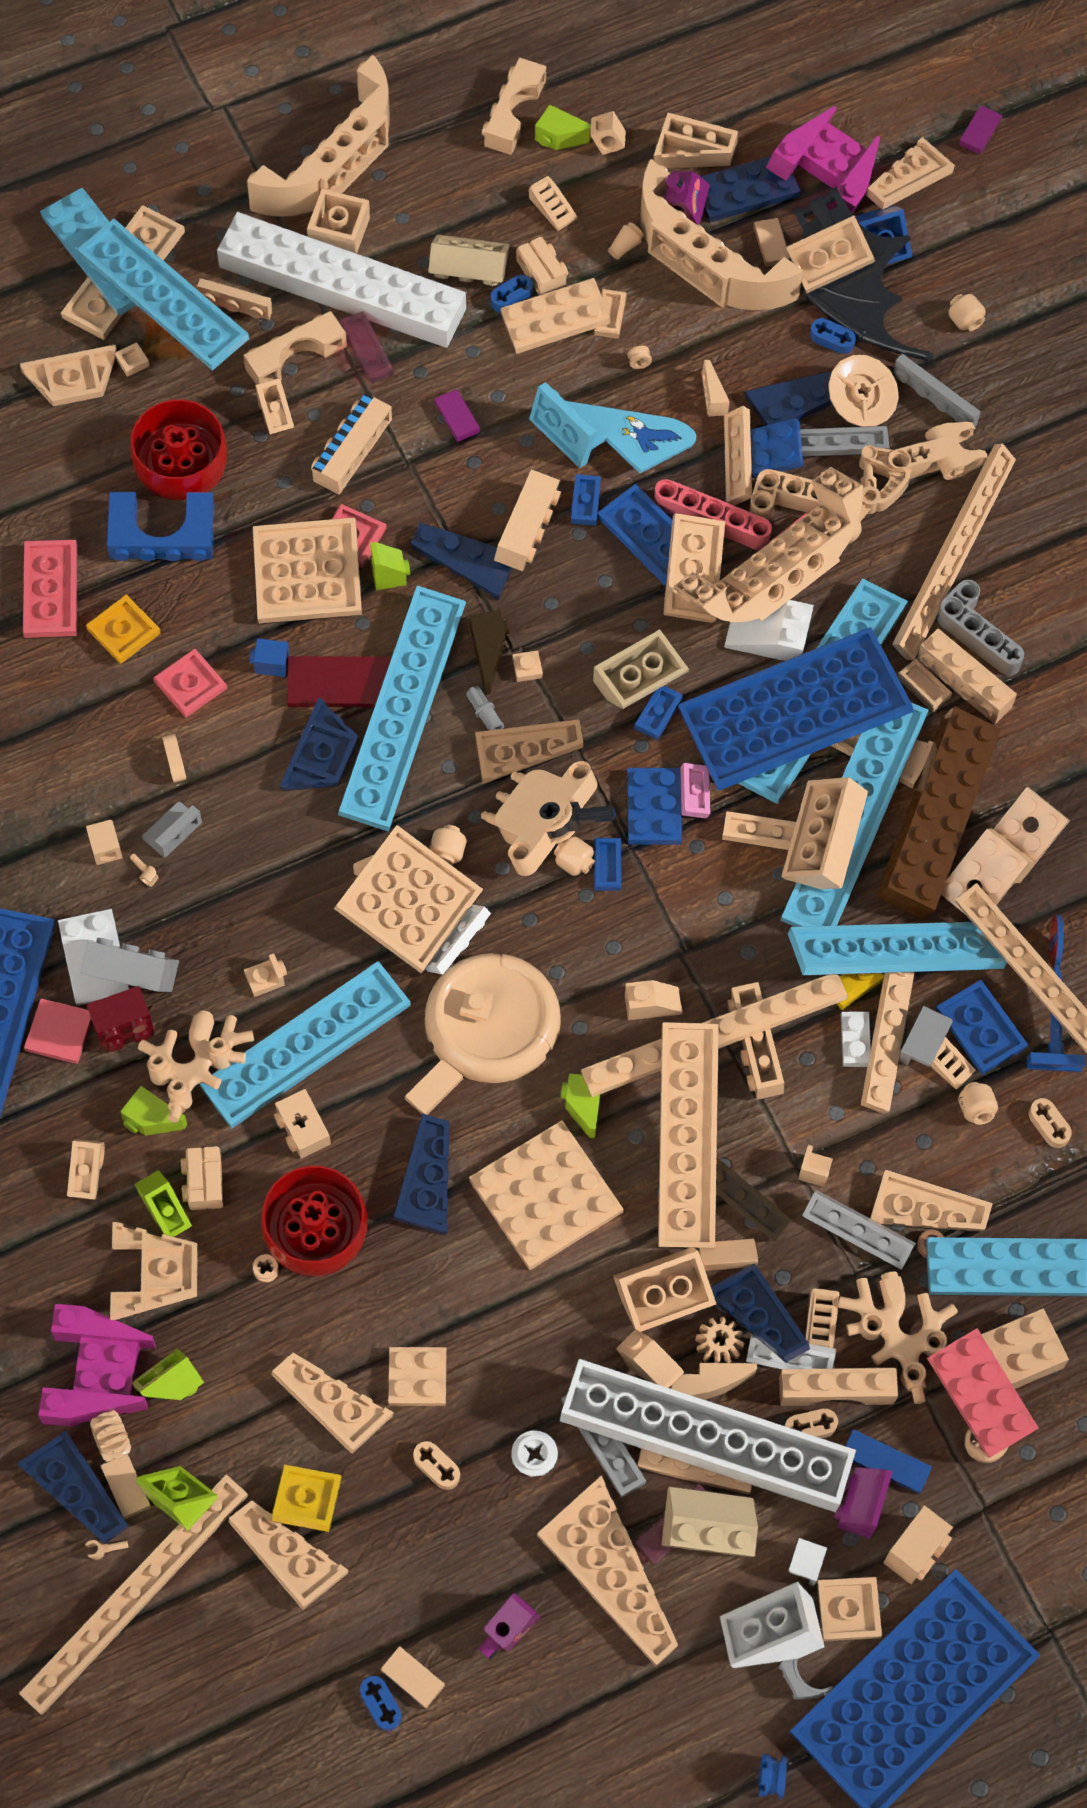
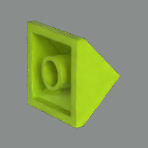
(177, 1494)

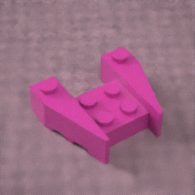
(828, 156)
(103, 1369)

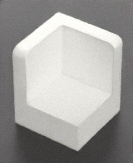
(807, 1560)

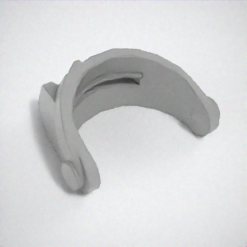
(797, 1685)

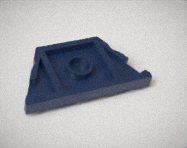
(321, 752)

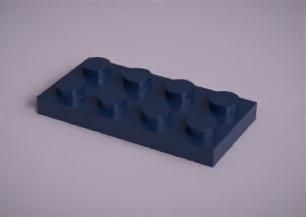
(746, 189)

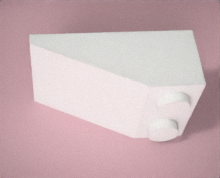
(777, 636)
(74, 935)
(772, 1628)

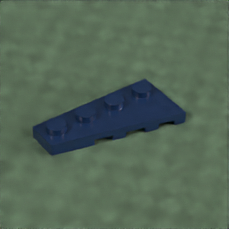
(790, 399)
(463, 557)
(424, 1186)
(757, 1308)
(71, 1481)

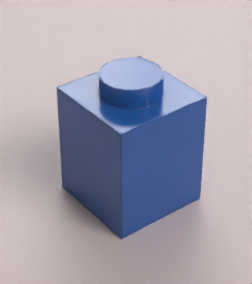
(270, 657)

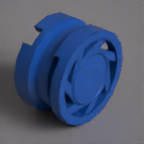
(772, 1776)

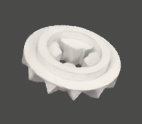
(534, 1440)

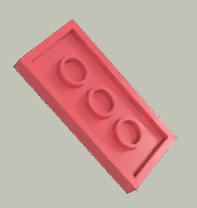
(50, 588)
(982, 1393)

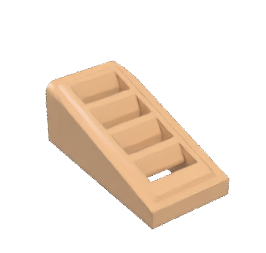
(544, 190)
(715, 396)
(952, 1053)
(823, 1296)

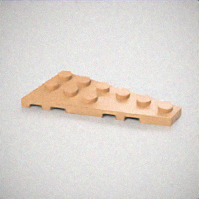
(603, 1560)

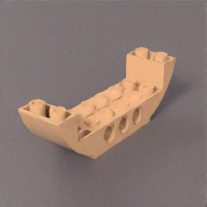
(337, 159)
(705, 259)
(787, 561)

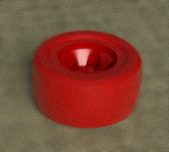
(180, 428)
(307, 1187)

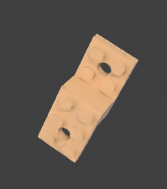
(1008, 850)

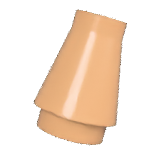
(626, 240)

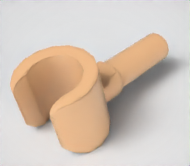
(149, 874)
(104, 1548)

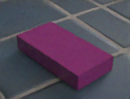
(980, 130)
(456, 415)

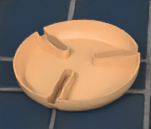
(519, 1026)

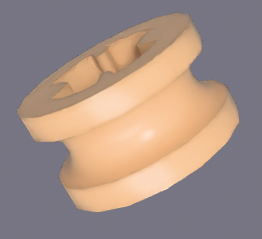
(639, 357)
(263, 1260)

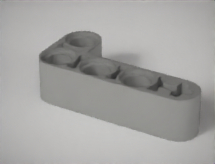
(1011, 655)

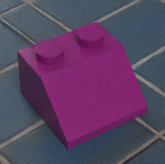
(863, 1501)

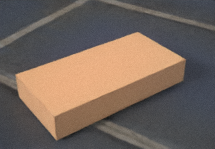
(771, 241)
(615, 306)
(924, 685)
(434, 1087)
(123, 1485)
(412, 1677)

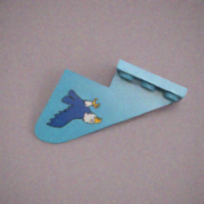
(636, 436)

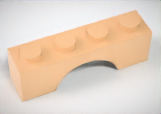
(524, 84)
(320, 335)
(864, 1385)

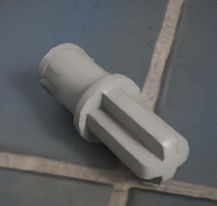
(484, 709)

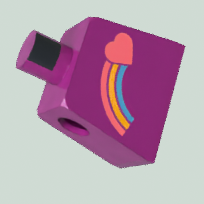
(687, 194)
(519, 1618)

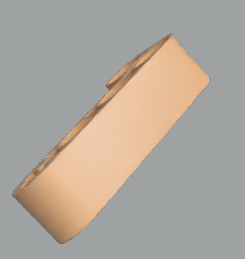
(779, 494)

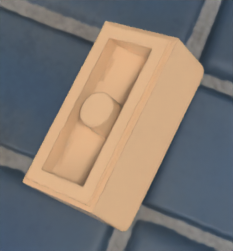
(729, 1255)

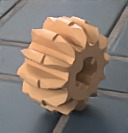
(723, 1331)
(110, 1436)

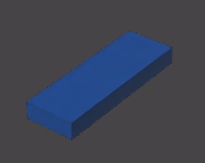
(873, 1454)

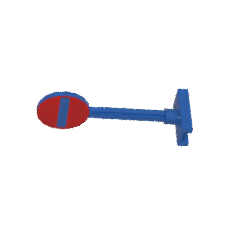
(1055, 1058)

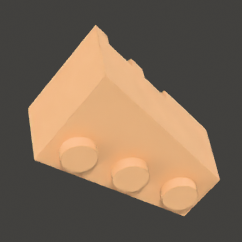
(694, 144)

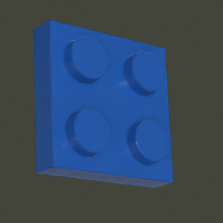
(776, 447)

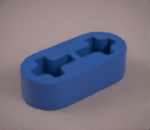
(511, 292)
(832, 336)
(386, 1699)

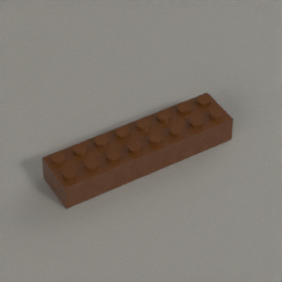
(938, 813)

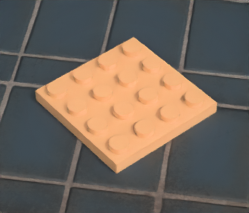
(307, 570)
(408, 899)
(546, 1195)

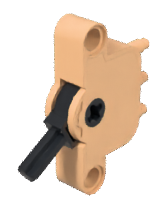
(545, 813)

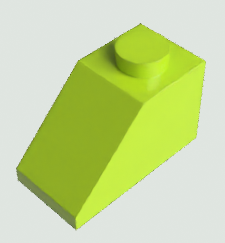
(561, 130)
(388, 566)
(580, 1103)
(149, 1114)
(163, 1204)
(170, 1378)

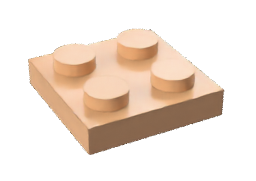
(417, 1376)
(849, 1609)

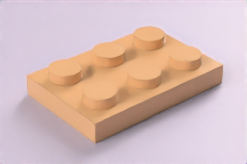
(831, 254)

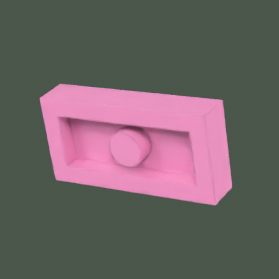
(695, 790)

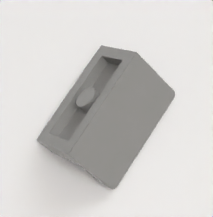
(172, 828)
(925, 1037)

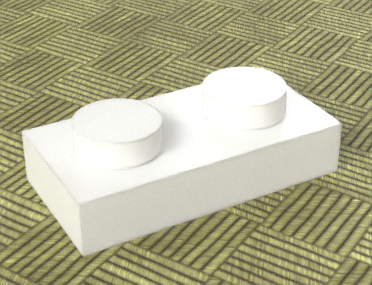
(855, 1039)

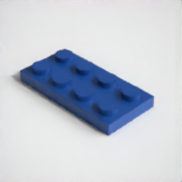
(641, 529)

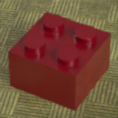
(121, 1019)

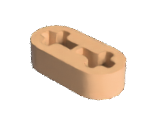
(174, 758)
(1045, 1126)
(814, 1417)
(441, 1461)

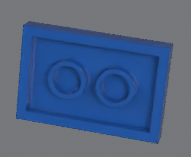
(654, 806)
(982, 1027)

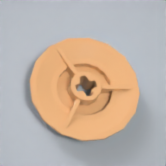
(865, 375)

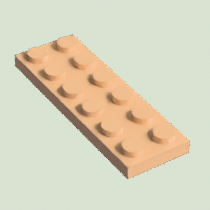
(88, 306)

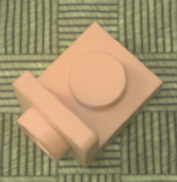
(266, 976)

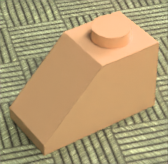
(651, 1000)
(649, 1360)

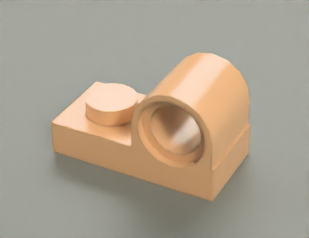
(84, 1168)

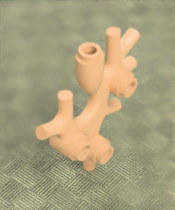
(186, 1076)
(886, 1322)

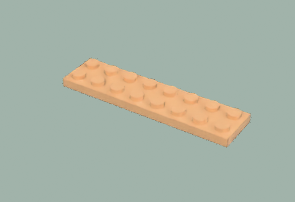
(688, 1135)

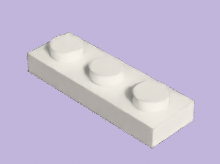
(459, 939)
(816, 1358)

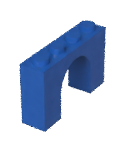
(191, 541)

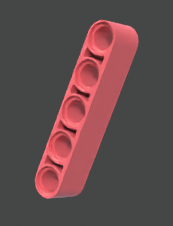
(705, 504)

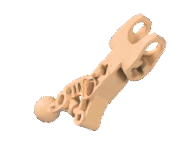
(938, 453)

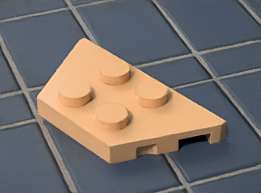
(72, 375)

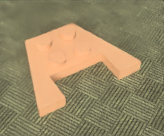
(166, 1271)

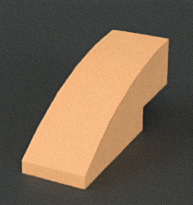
(714, 1379)

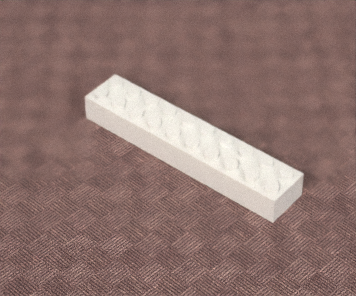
(342, 279)
(707, 1435)

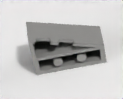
(129, 965)

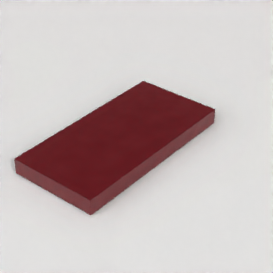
(336, 680)

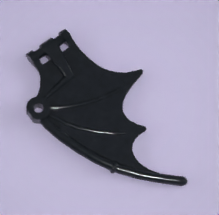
(858, 298)

